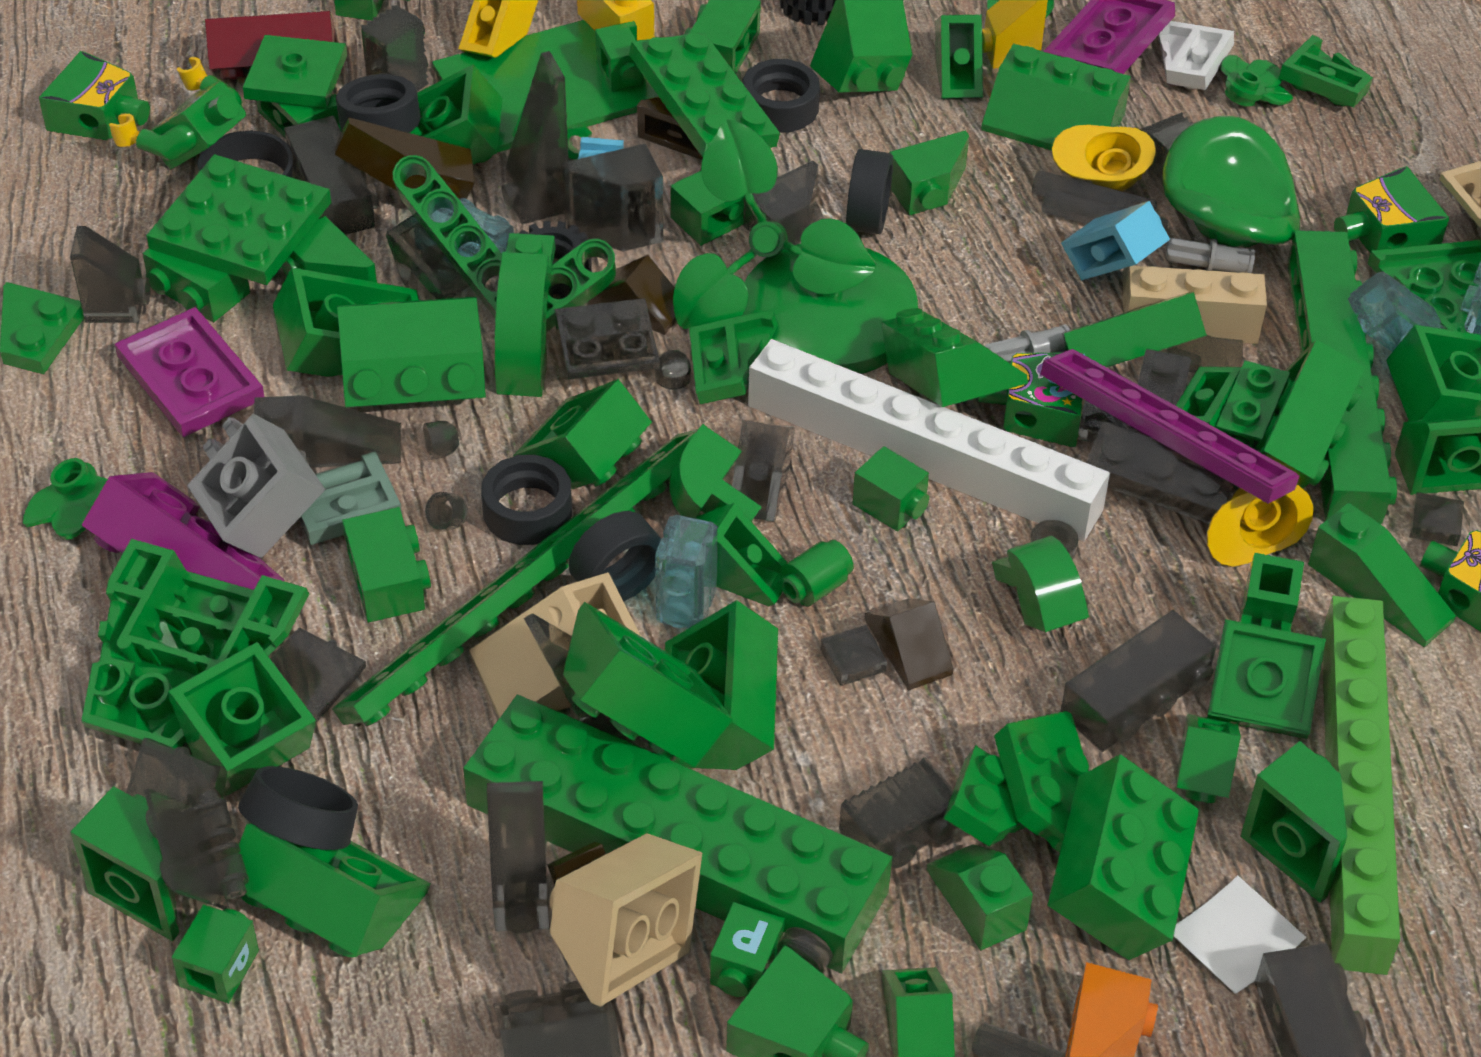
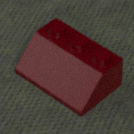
(236, 40)

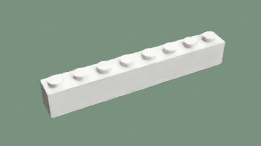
(941, 441)

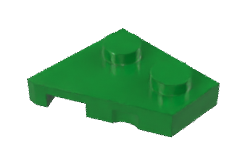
(1331, 77)
(35, 326)
(725, 352)

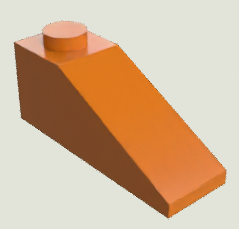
(1110, 1013)

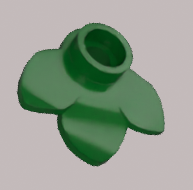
(1253, 82)
(67, 499)

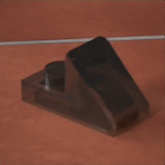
(423, 261)

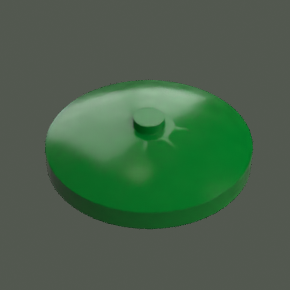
(837, 325)

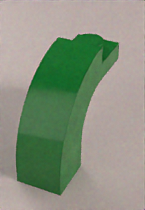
(522, 315)

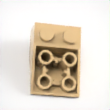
(511, 658)

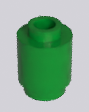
(816, 572)

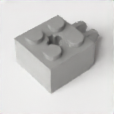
(254, 484)

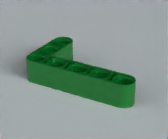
(486, 263)

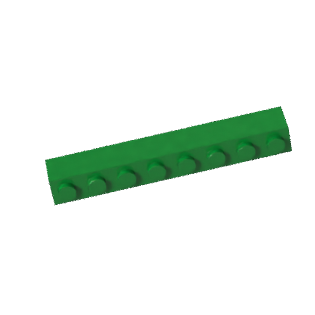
(1321, 282)

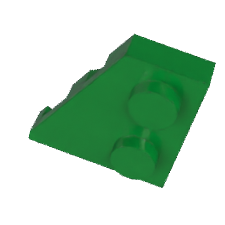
(982, 799)

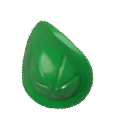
(1232, 183)

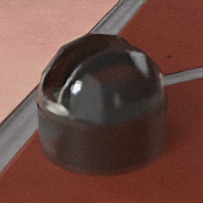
(674, 370)
(440, 439)
(441, 515)

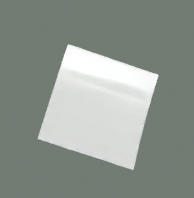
(1235, 932)

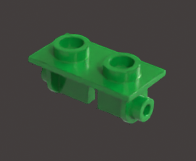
(1252, 402)

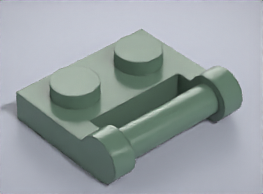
(349, 493)

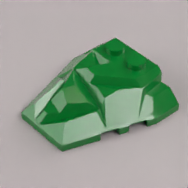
(169, 629)

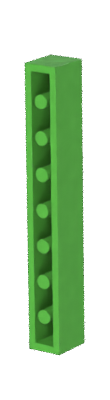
(1358, 747)

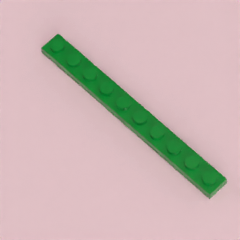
(509, 589)

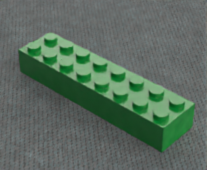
(749, 848)

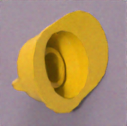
(1104, 154)
(1253, 526)

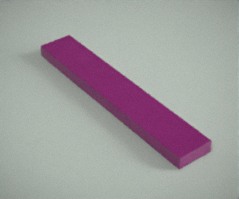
(1170, 425)

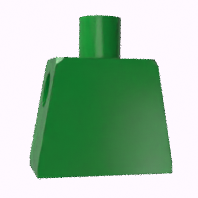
(794, 1015)

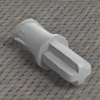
(1210, 256)
(1037, 342)

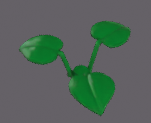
(829, 254)

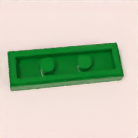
(1133, 332)

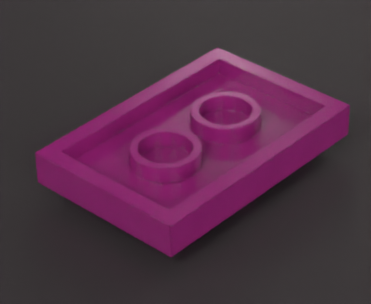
(1112, 32)
(189, 371)

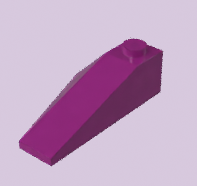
(159, 514)

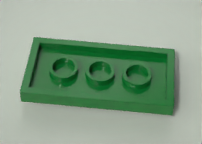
(699, 87)

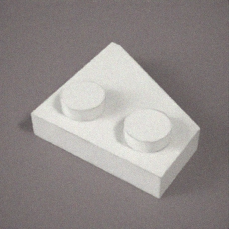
(1193, 53)

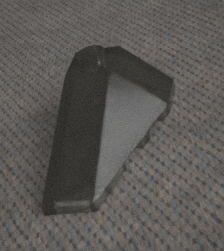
(539, 148)

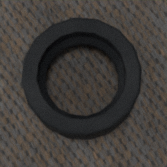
(788, 76)
(381, 101)
(869, 191)
(526, 472)
(606, 541)

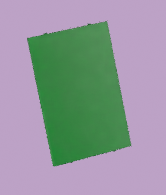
(574, 50)

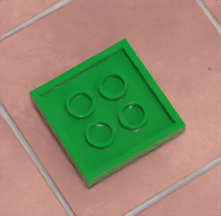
(239, 219)

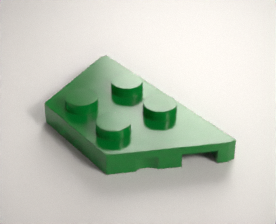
(1042, 771)

